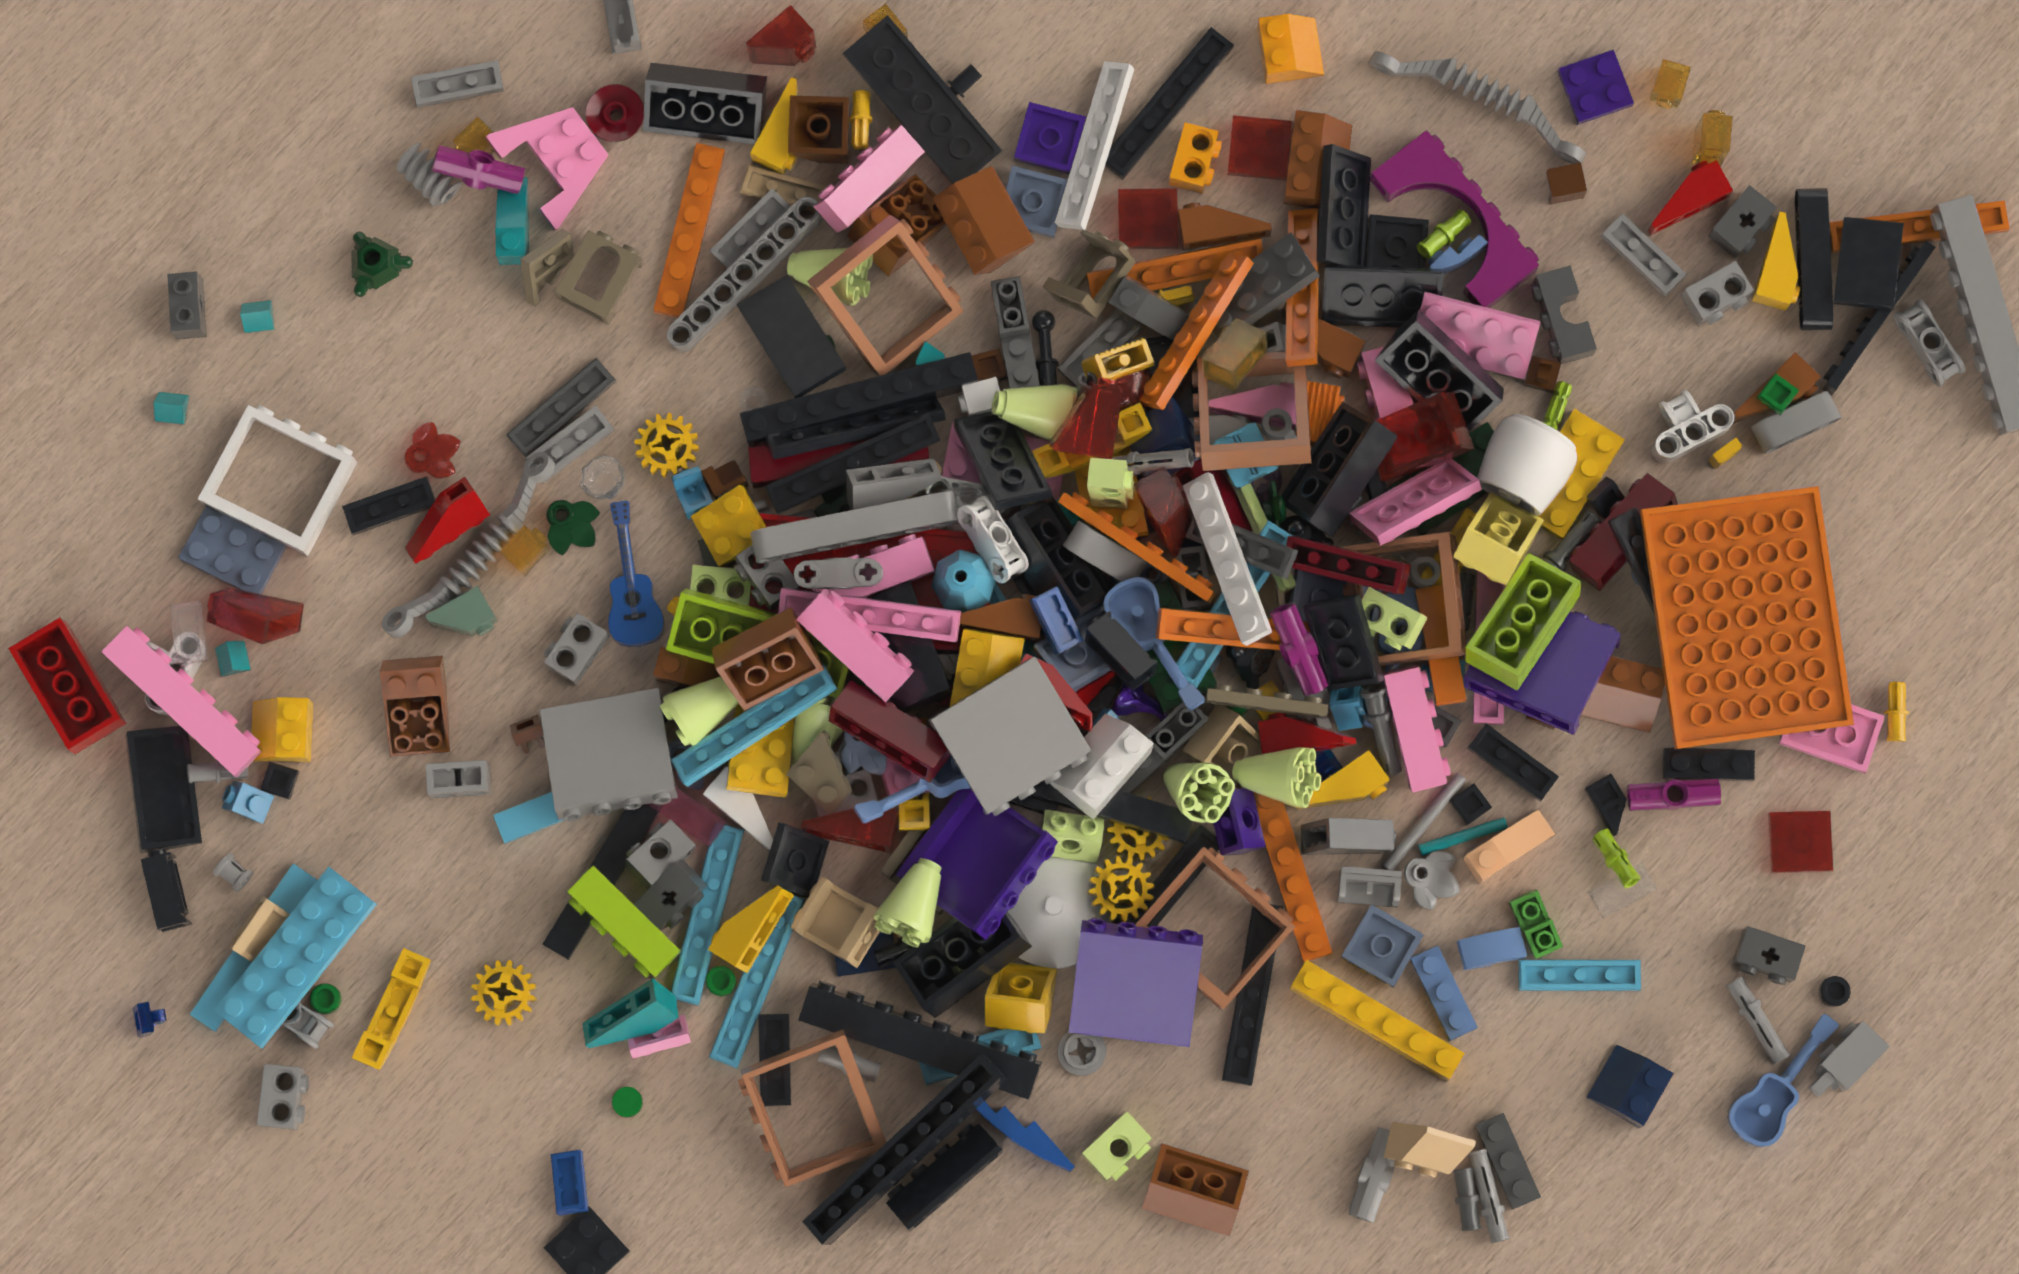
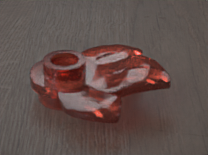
(435, 448)

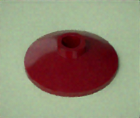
(610, 100)

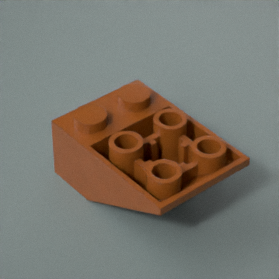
(908, 202)
(415, 705)

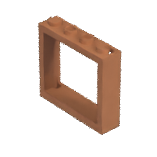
(854, 256)
(1261, 452)
(1451, 587)
(1256, 898)
(769, 1138)

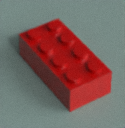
(67, 685)

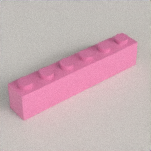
(181, 701)

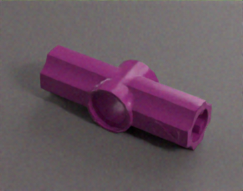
(478, 169)
(1298, 649)
(1654, 795)

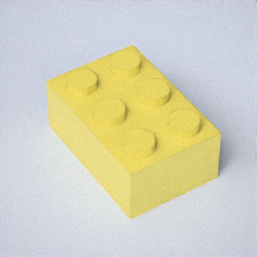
(1498, 539)

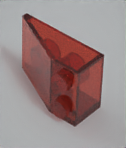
(1426, 434)
(849, 829)

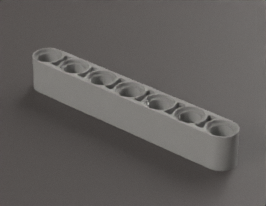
(738, 288)
(854, 527)

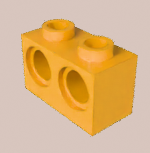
(1188, 157)

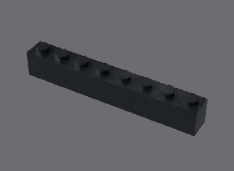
(880, 392)
(915, 1038)
(905, 1150)

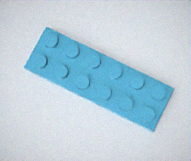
(295, 957)

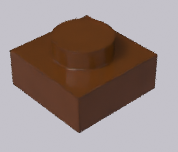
(989, 365)

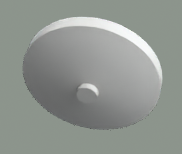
(1053, 911)

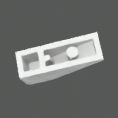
(740, 808)

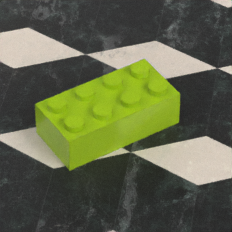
(1523, 621)
(623, 922)

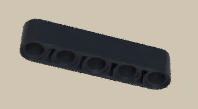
(1813, 259)

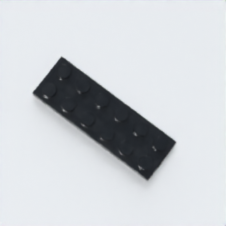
(921, 101)

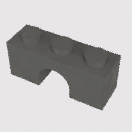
(1568, 340)

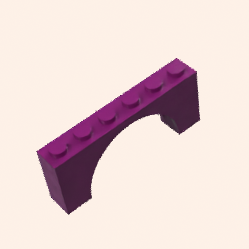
(1428, 167)

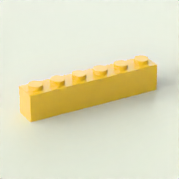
(1377, 1021)

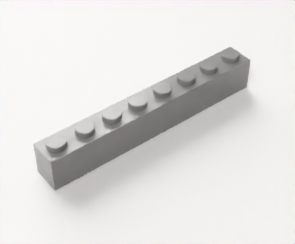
(1982, 306)

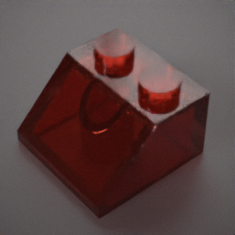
(783, 41)
(1165, 508)

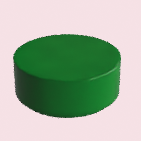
(721, 981)
(325, 998)
(627, 1102)

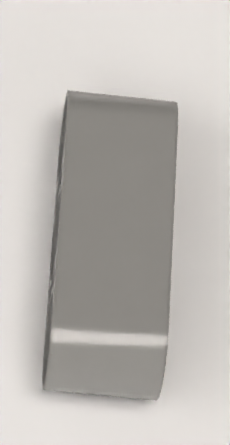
(1796, 422)
(1104, 552)

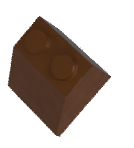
(819, 128)

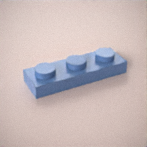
(1443, 993)

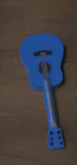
(634, 615)

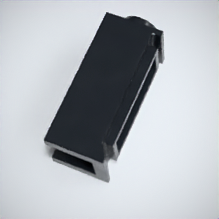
(1120, 651)
(165, 890)

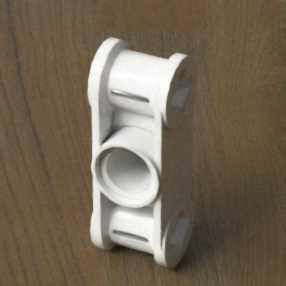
(992, 539)

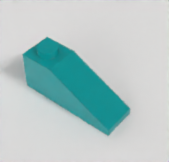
(512, 225)
(634, 1015)

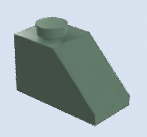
(465, 614)

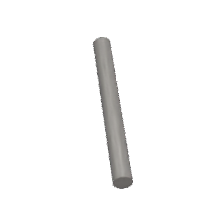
(1424, 822)

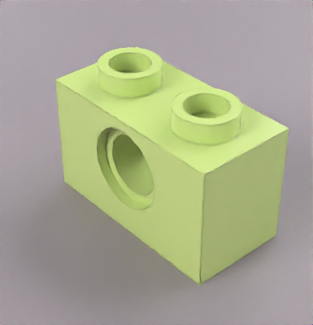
(1077, 835)
(1126, 1130)

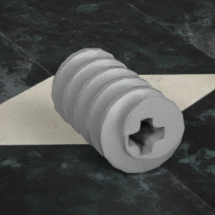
(419, 171)

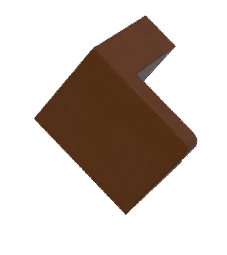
(1566, 183)
(724, 478)

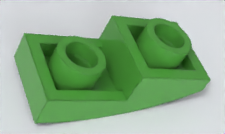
(1535, 924)

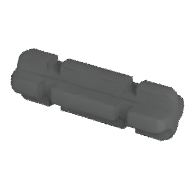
(1467, 583)

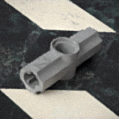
(1372, 1179)

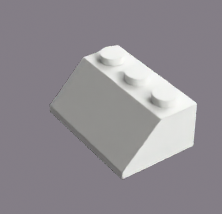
(1115, 756)

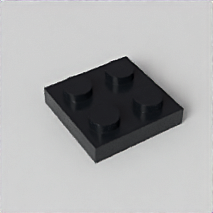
(794, 860)
(587, 1246)

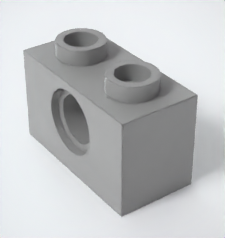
(667, 837)

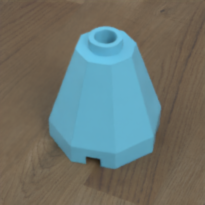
(964, 595)

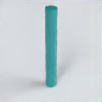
(1462, 836)

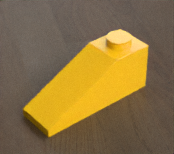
(772, 144)
(1778, 272)
(1352, 783)
(747, 932)

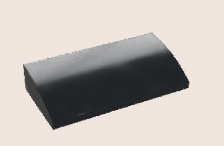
(928, 680)
(160, 788)

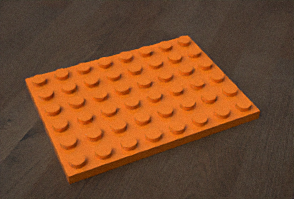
(1746, 617)

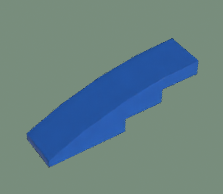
(1029, 1138)

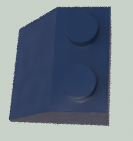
(1169, 432)
(1630, 1085)

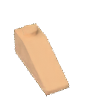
(1508, 846)

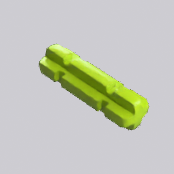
(1557, 404)

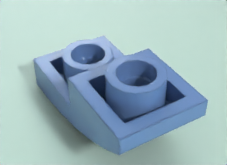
(1452, 261)
(1491, 948)

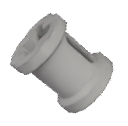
(233, 872)

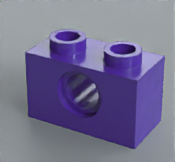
(1239, 826)

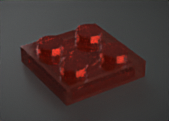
(1259, 147)
(1148, 218)
(1800, 842)

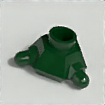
(375, 263)

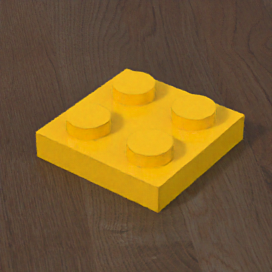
(728, 525)

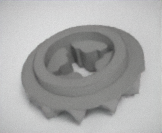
(1073, 1063)

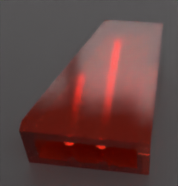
(1091, 421)
(254, 614)

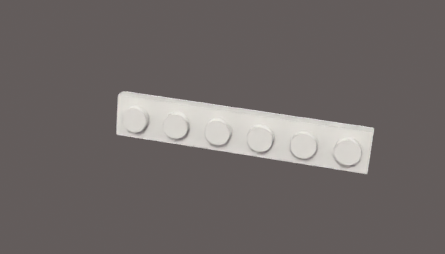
(1094, 145)
(1227, 559)

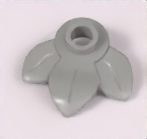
(1436, 879)

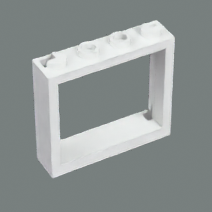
(314, 440)

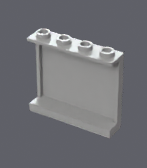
(1011, 736)
(608, 754)

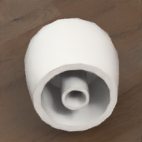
(1527, 463)

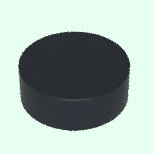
(1834, 991)

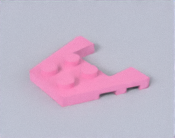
(564, 149)

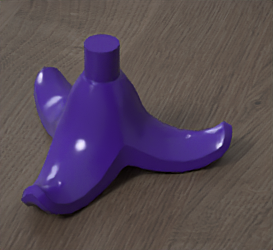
(1136, 701)

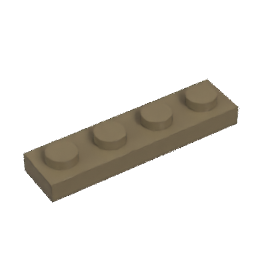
(1279, 703)

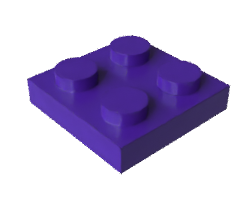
(1595, 87)
(1049, 138)

